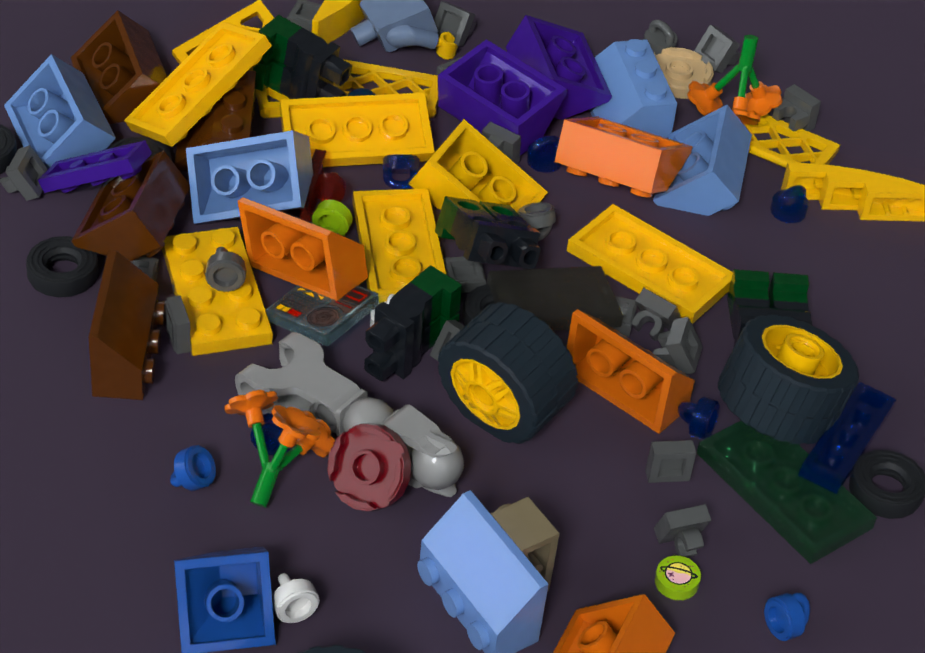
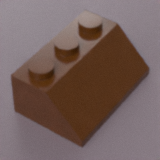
(120, 66)
(228, 120)
(134, 211)
(124, 330)

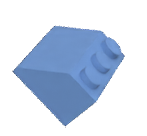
(637, 88)
(59, 114)
(260, 168)
(714, 169)
(483, 578)

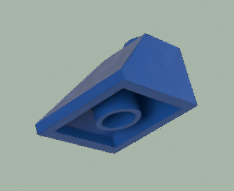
(224, 600)

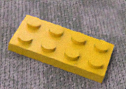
(198, 84)
(362, 127)
(396, 237)
(651, 260)
(216, 318)

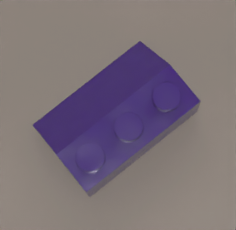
(565, 59)
(500, 90)

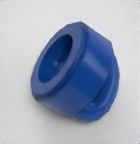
(193, 468)
(787, 615)

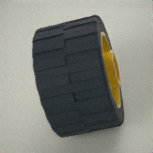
(508, 372)
(787, 379)

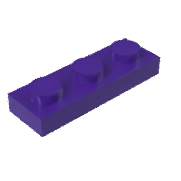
(95, 167)

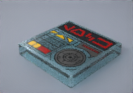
(319, 315)

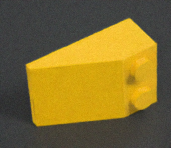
(475, 170)

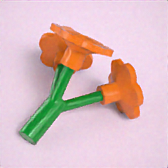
(746, 106)
(299, 431)

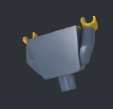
(402, 25)

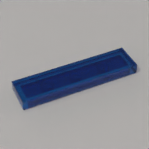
(848, 438)

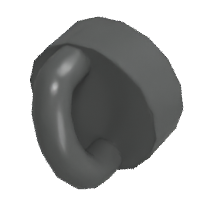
(660, 36)
(538, 216)
(225, 270)

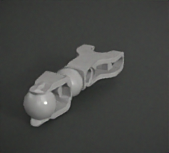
(338, 401)

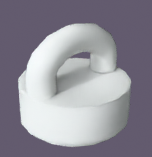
(294, 599)

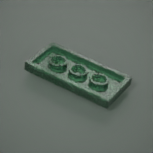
(768, 480)

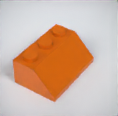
(620, 154)
(301, 251)
(626, 372)
(617, 627)

